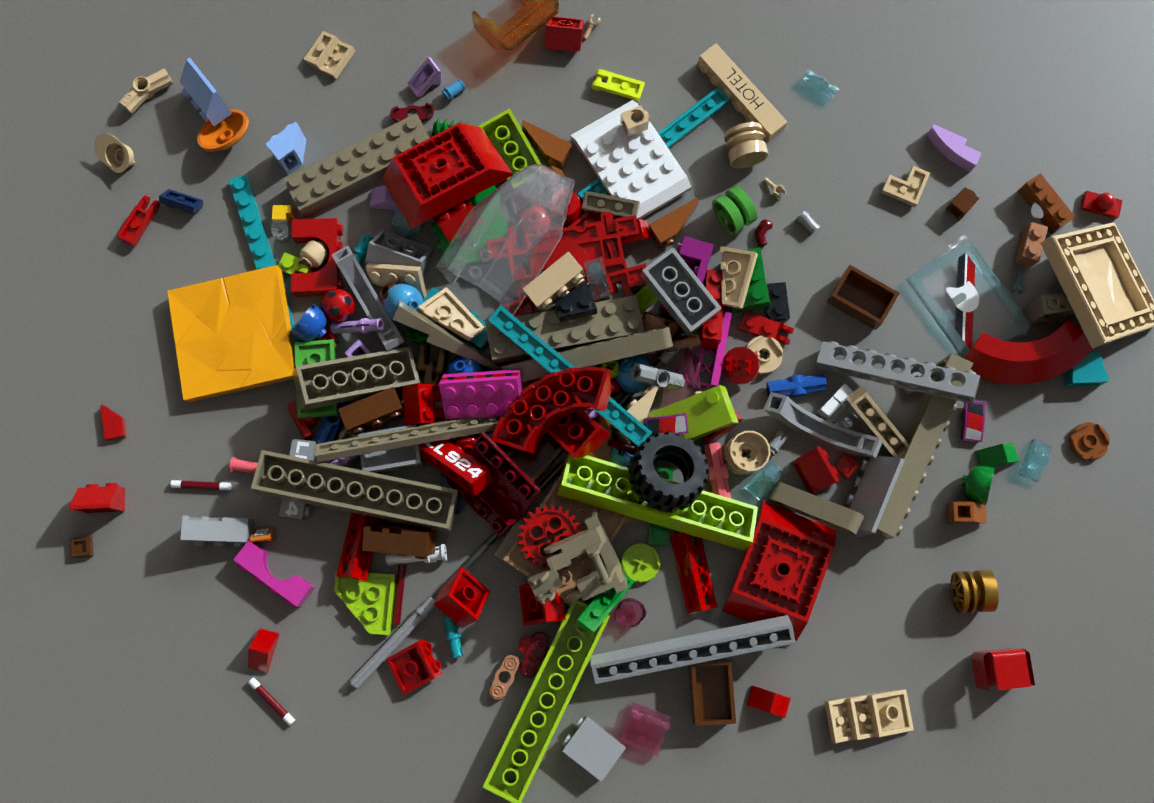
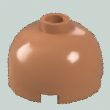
(654, 322)

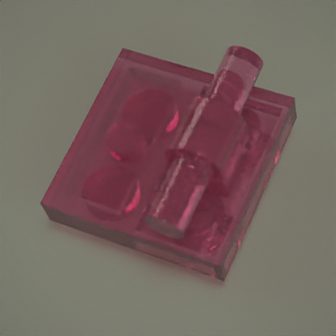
(645, 728)

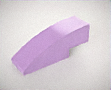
(954, 147)

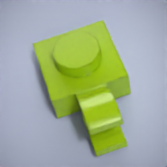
(292, 264)

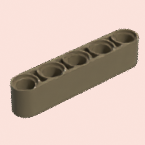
(816, 508)

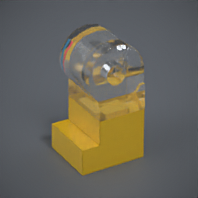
(280, 222)

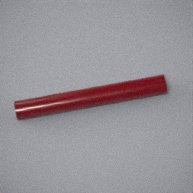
(623, 446)
(399, 594)

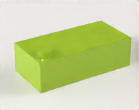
(510, 141)
(704, 412)

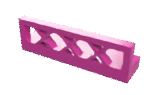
(718, 356)

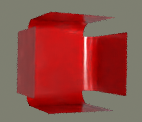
(1002, 668)

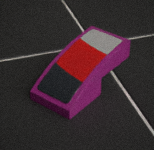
(973, 421)
(671, 423)

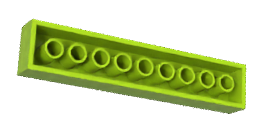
(609, 488)
(543, 707)

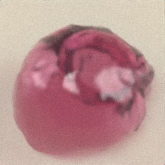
(629, 612)

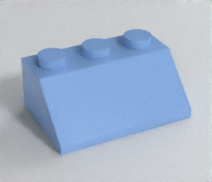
(203, 94)

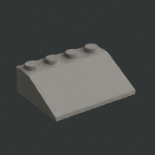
(873, 490)

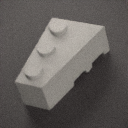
(216, 530)

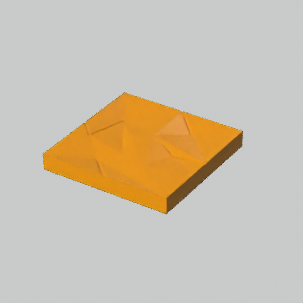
(232, 333)

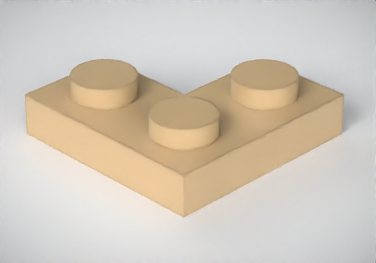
(909, 190)

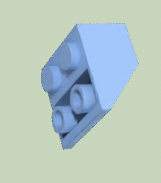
(288, 147)

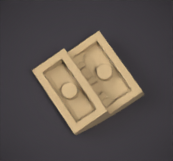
(329, 55)

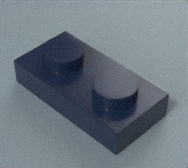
(180, 201)

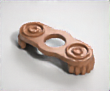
(510, 664)

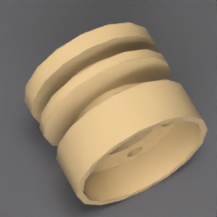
(745, 145)
(756, 448)

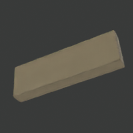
(605, 203)

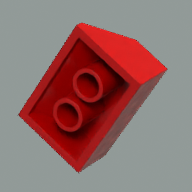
(578, 433)

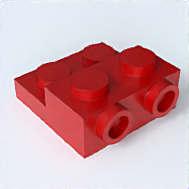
(414, 666)

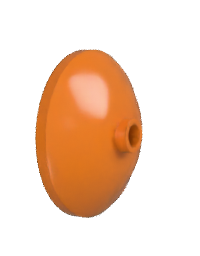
(225, 133)

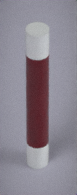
(200, 485)
(271, 701)

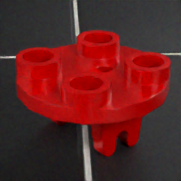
(749, 365)

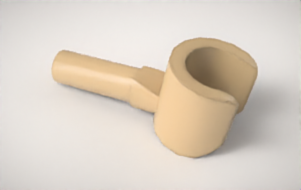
(591, 26)
(776, 188)

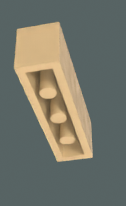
(878, 422)

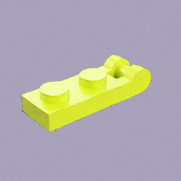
(618, 85)

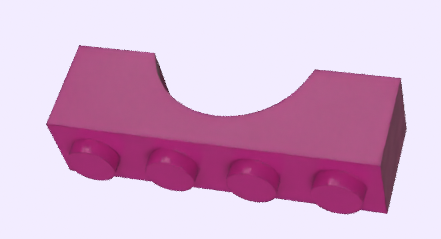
(254, 559)

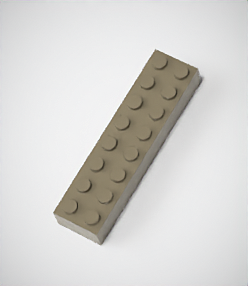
(352, 167)
(613, 320)

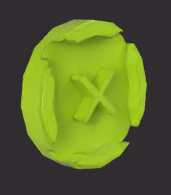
(640, 562)

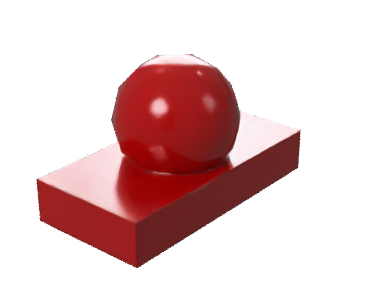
(1101, 204)
(302, 424)

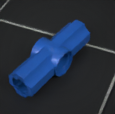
(798, 385)
(328, 429)

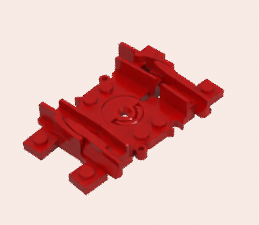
(588, 245)

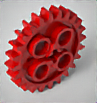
(541, 519)

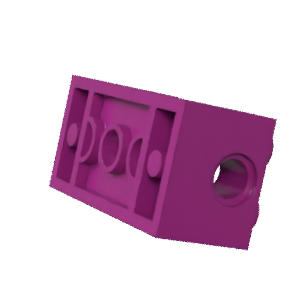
(697, 257)

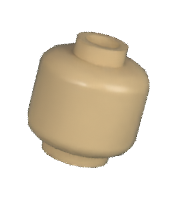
(313, 254)

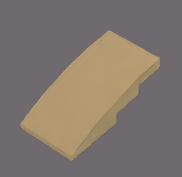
(869, 716)

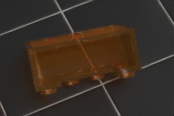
(519, 26)

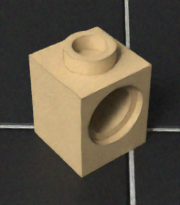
(630, 127)

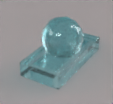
(1035, 460)

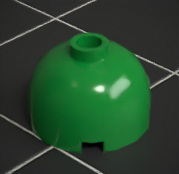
(978, 483)

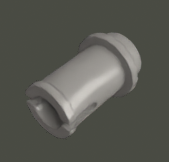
(807, 222)
(777, 442)

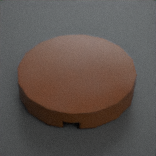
(1089, 441)

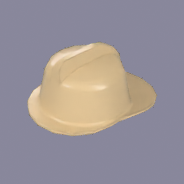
(113, 152)

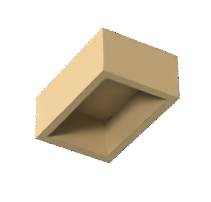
(555, 282)

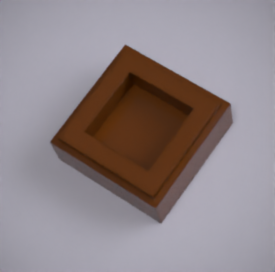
(81, 547)

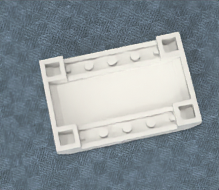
(634, 165)

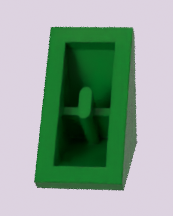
(997, 455)

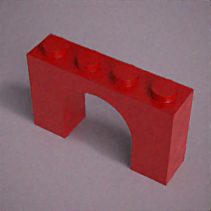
(329, 277)

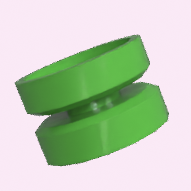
(734, 210)

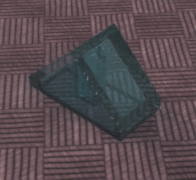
(764, 479)

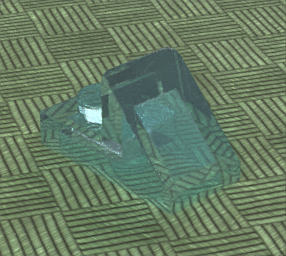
(597, 278)

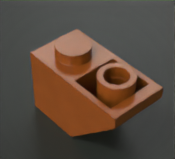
(966, 513)

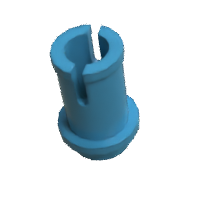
(453, 90)

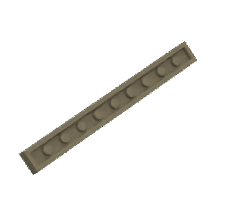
(404, 437)

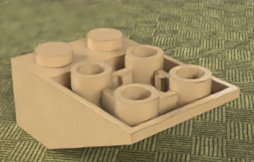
(638, 410)

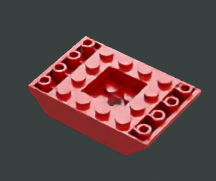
(426, 189)
(778, 539)

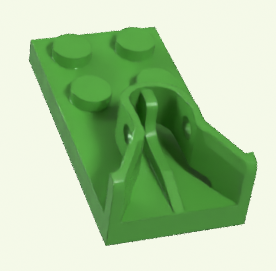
(309, 353)

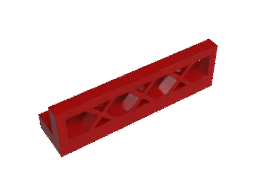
(358, 560)
(690, 572)

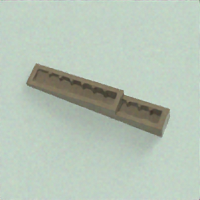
(440, 336)

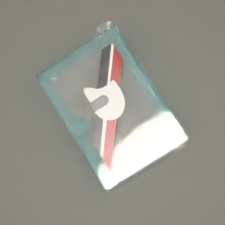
(967, 297)

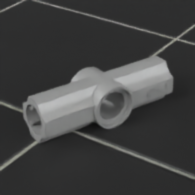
(657, 377)

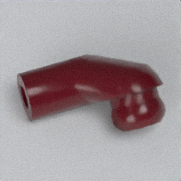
(761, 230)

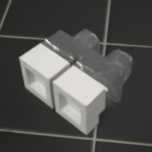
(838, 408)

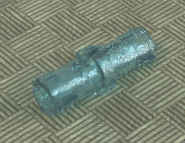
(820, 83)

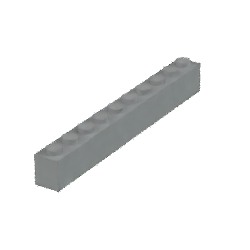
(692, 649)

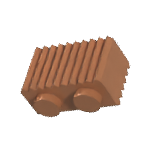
(1029, 248)

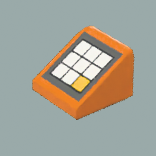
(262, 534)

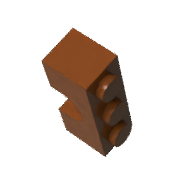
(1055, 211)

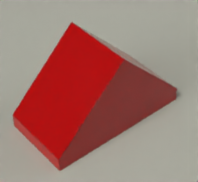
(262, 650)
(768, 701)

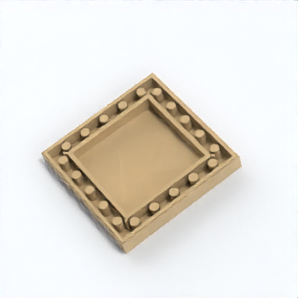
(1101, 283)

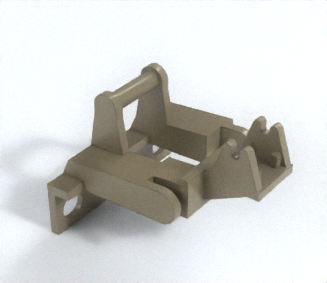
(590, 541)

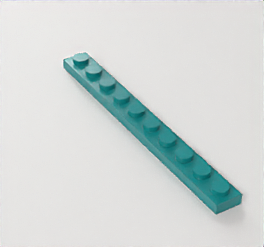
(678, 128)
(254, 227)
(554, 362)

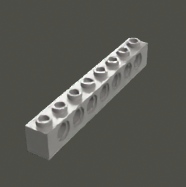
(903, 379)

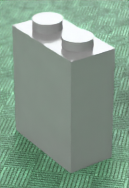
(593, 748)

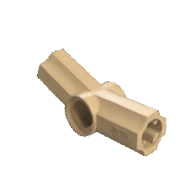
(153, 84)

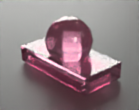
(689, 369)

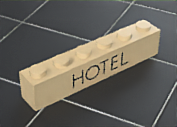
(741, 91)

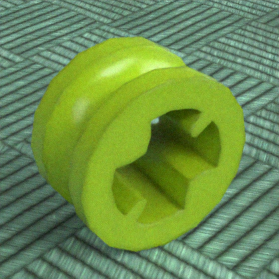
(612, 364)

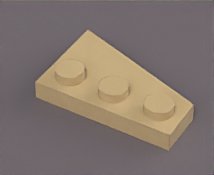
(737, 271)
(387, 273)
(452, 314)

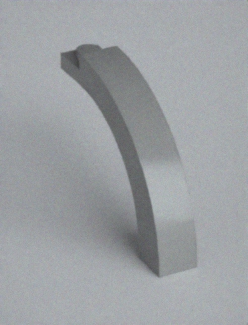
(367, 296)
(816, 428)

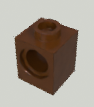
(962, 203)

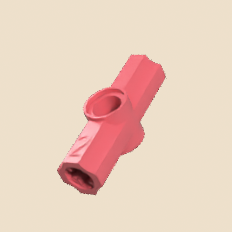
(718, 470)

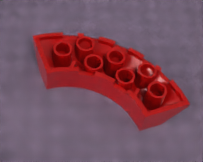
(1028, 361)
(548, 402)

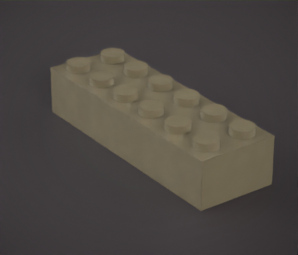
(354, 377)

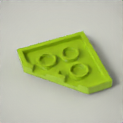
(369, 600)

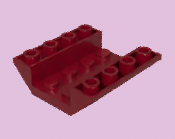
(508, 494)

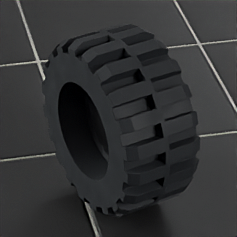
(682, 454)

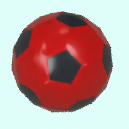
(337, 305)

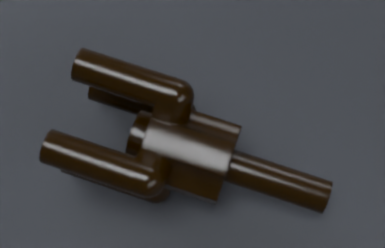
(430, 369)

